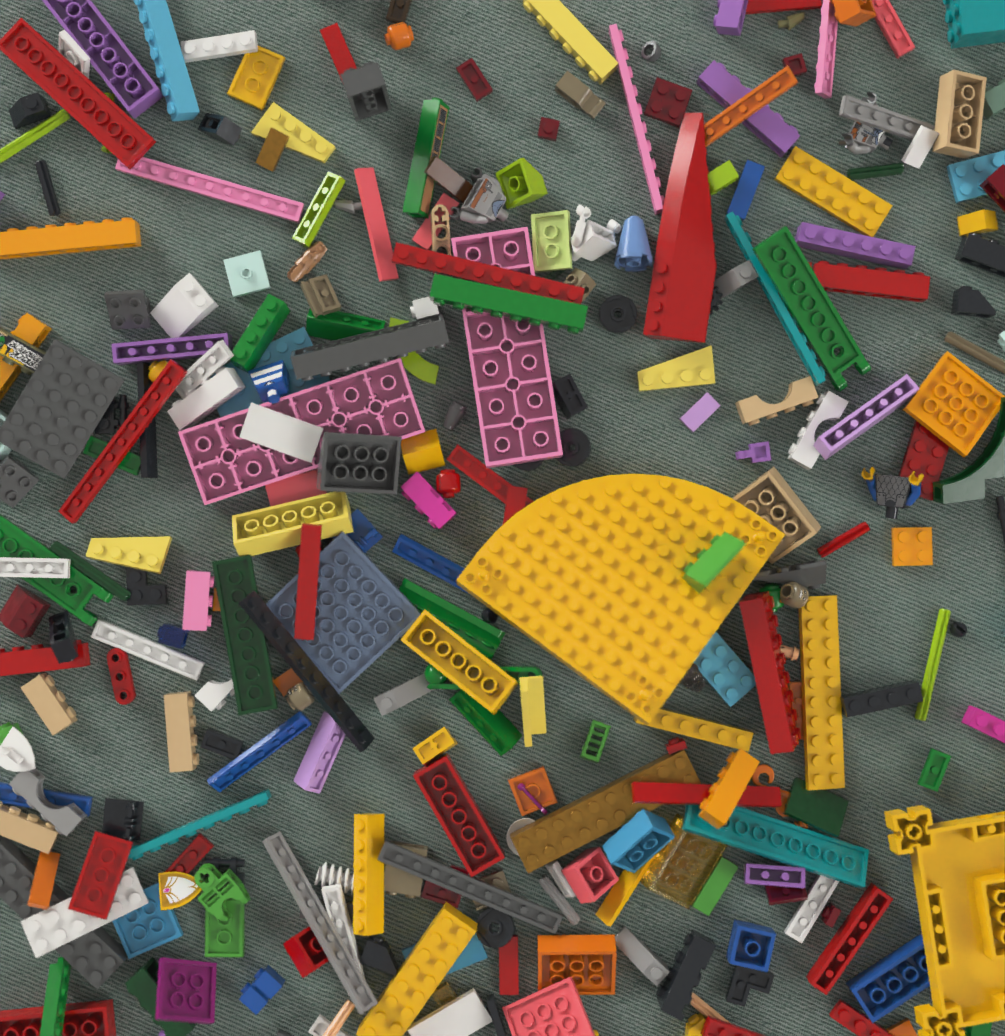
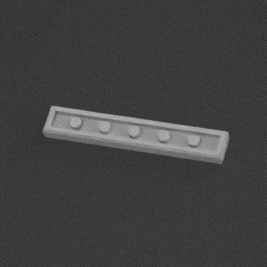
(880, 118)

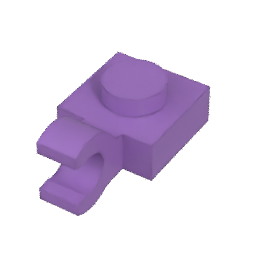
(757, 452)

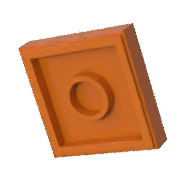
(537, 785)

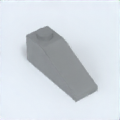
(402, 694)
(641, 956)

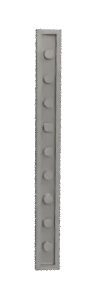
(320, 922)

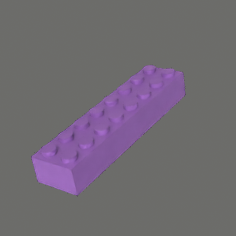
(107, 54)

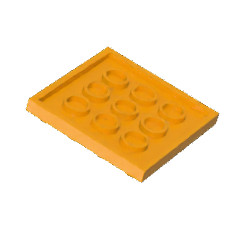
(955, 404)

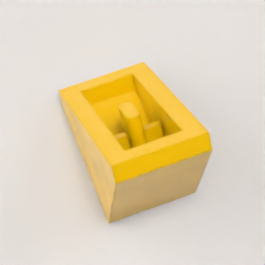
(977, 222)

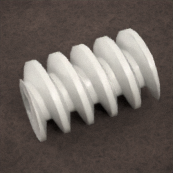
(335, 877)

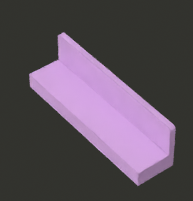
(320, 755)

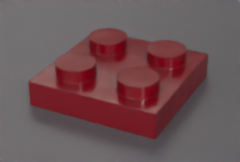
(668, 102)

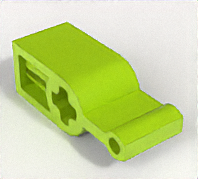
(722, 177)

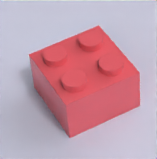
(590, 875)

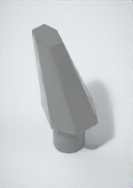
(348, 205)

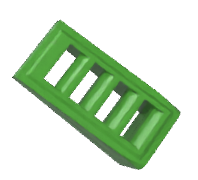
(595, 759)

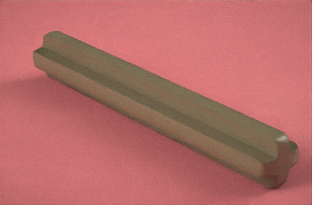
(975, 351)

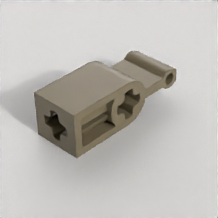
(579, 95)

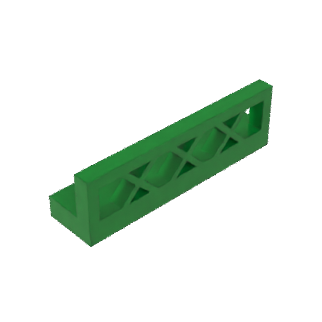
(55, 998)

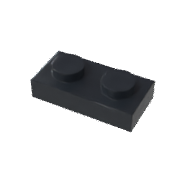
(222, 744)

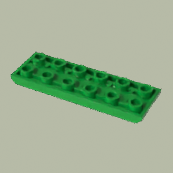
(470, 628)

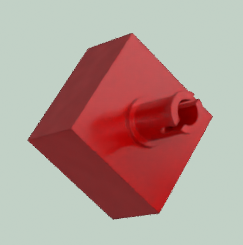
(305, 952)

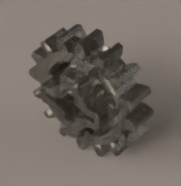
(693, 679)

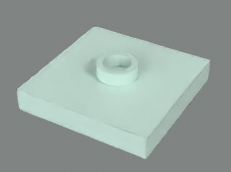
(247, 274)

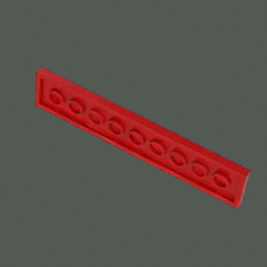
(76, 93)

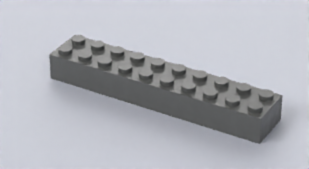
(92, 954)

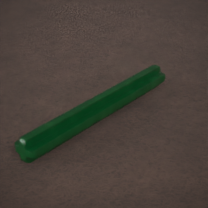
(91, 571)

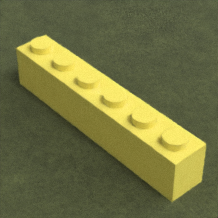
(573, 37)

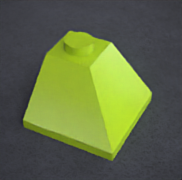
(521, 183)

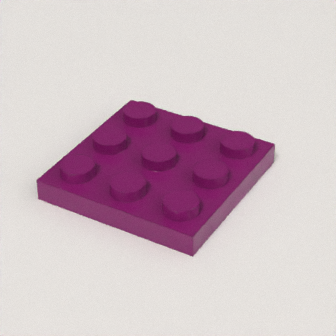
(186, 991)

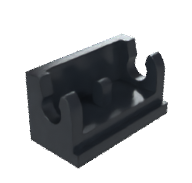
(568, 396)

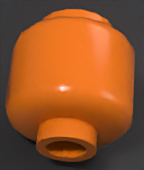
(399, 36)

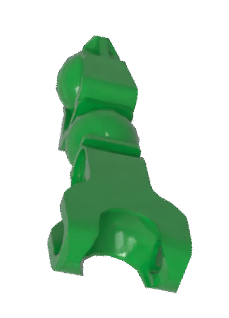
(437, 679)

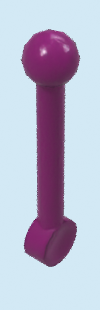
(521, 787)

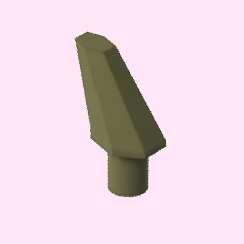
(791, 21)

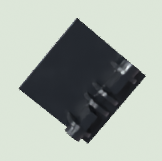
(123, 818)

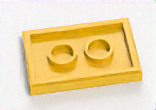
(256, 77)

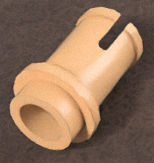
(790, 652)

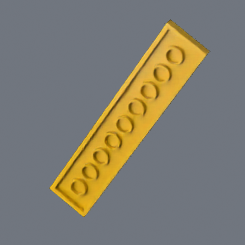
(821, 693)

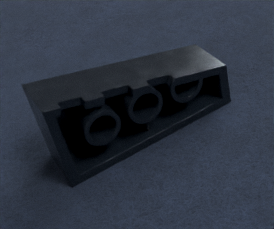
(685, 974)

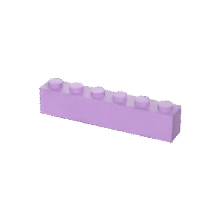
(866, 417)

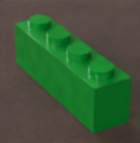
(259, 333)

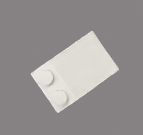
(183, 307)

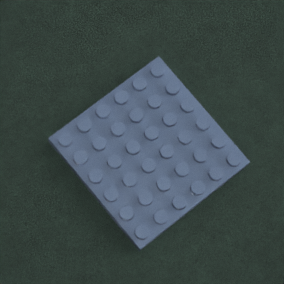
(355, 613)

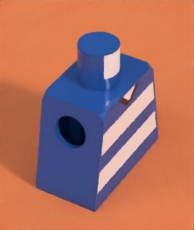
(271, 381)

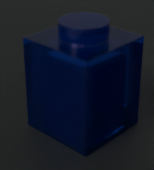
(172, 635)

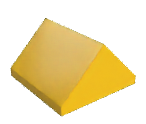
(422, 452)

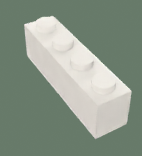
(206, 398)

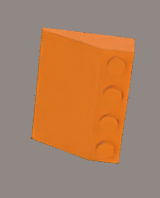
(583, 957)

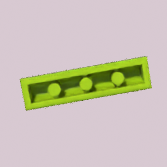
(318, 209)

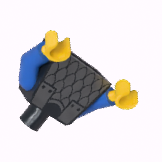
(893, 490)

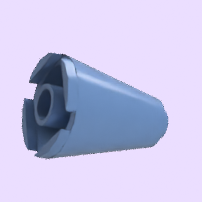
(633, 247)

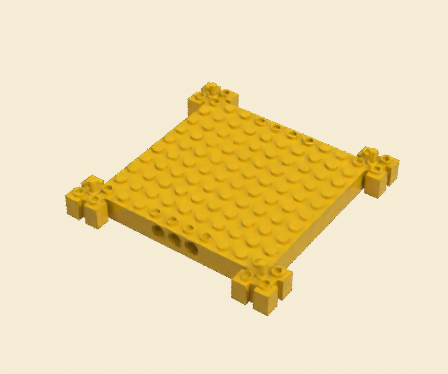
(961, 914)

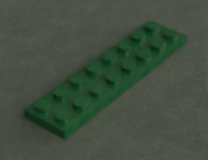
(244, 640)

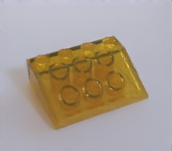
(682, 865)

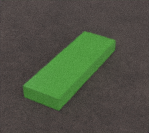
(715, 886)

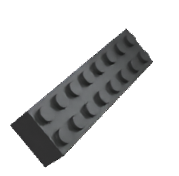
(369, 347)

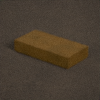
(272, 149)

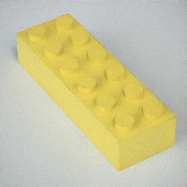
(281, 524)

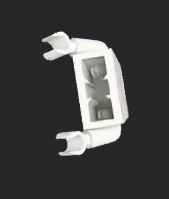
(592, 239)

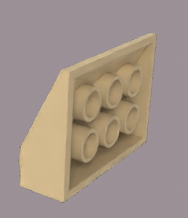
(780, 506)

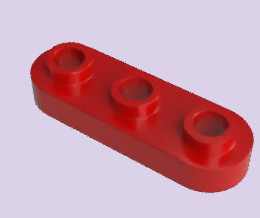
(126, 684)

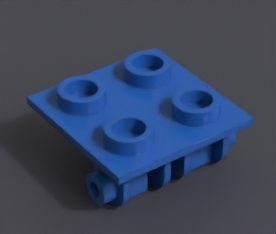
(364, 532)

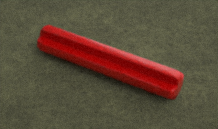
(843, 539)

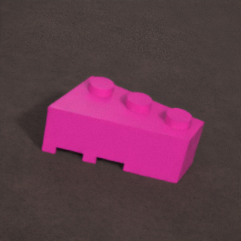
(428, 501)

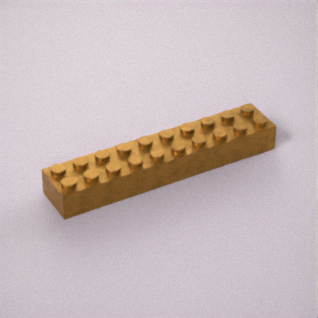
(596, 812)

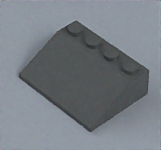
(359, 463)

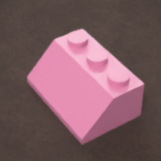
(197, 600)

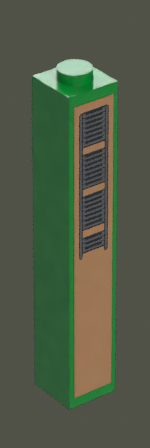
(427, 145)

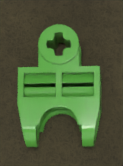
(211, 885)

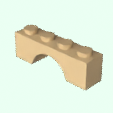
(798, 393)

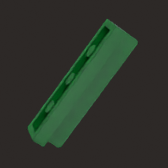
(340, 325)
(494, 728)

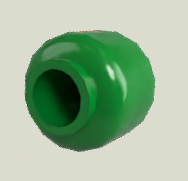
(774, 590)

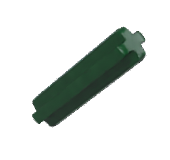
(875, 171)

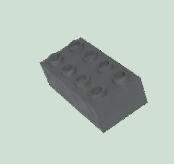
(366, 90)

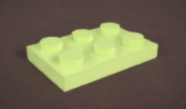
(551, 241)

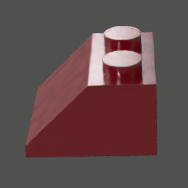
(23, 612)

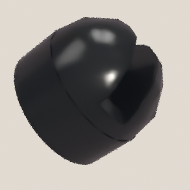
(489, 616)
(957, 633)

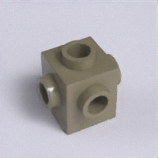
(581, 279)

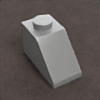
(736, 279)

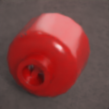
(448, 483)

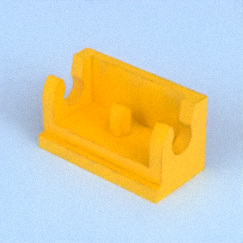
(434, 746)

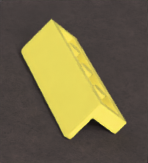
(532, 707)

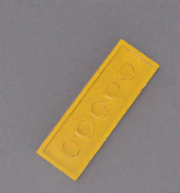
(833, 192)

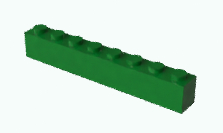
(508, 303)

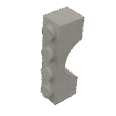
(30, 786)

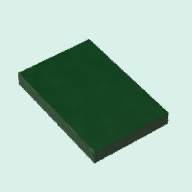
(816, 808)

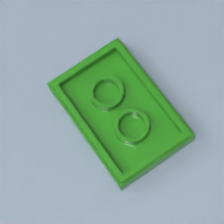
(227, 937)

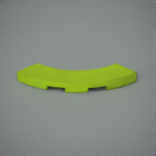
(416, 364)

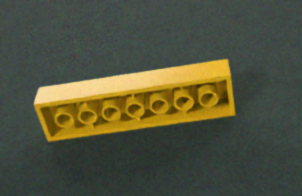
(419, 974)

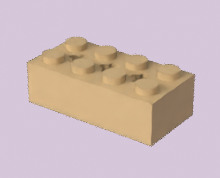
(959, 114)

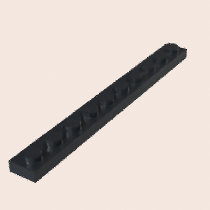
(306, 670)

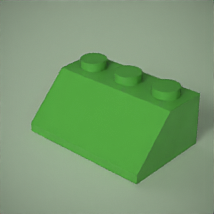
(712, 561)

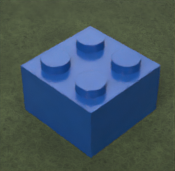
(750, 945)

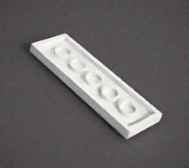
(61, 925)

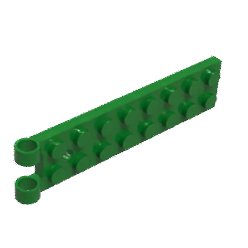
(810, 306)
(19, 544)

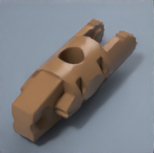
(307, 261)

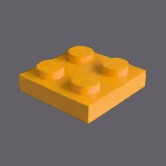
(912, 546)

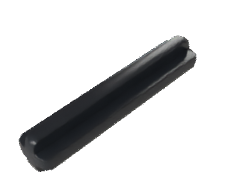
(47, 188)

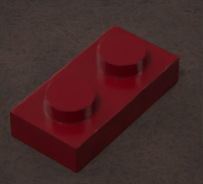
(474, 79)
(782, 895)

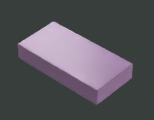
(699, 412)

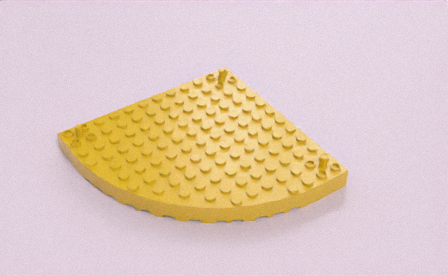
(602, 582)

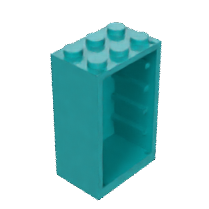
(975, 22)

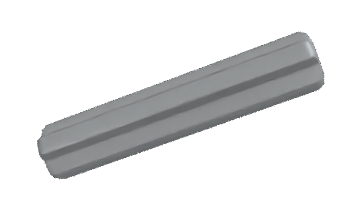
(559, 900)

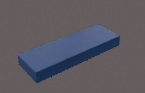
(746, 189)

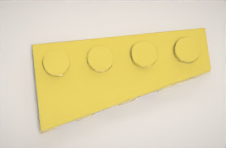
(300, 136)
(684, 371)
(132, 552)

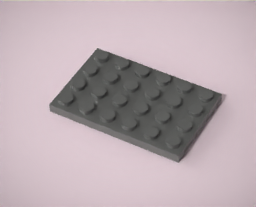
(59, 408)

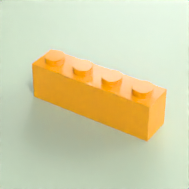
(728, 788)

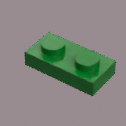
(934, 769)

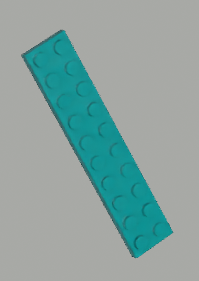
(785, 844)

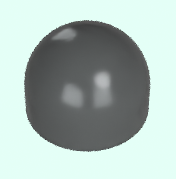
(654, 55)

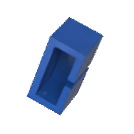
(265, 986)

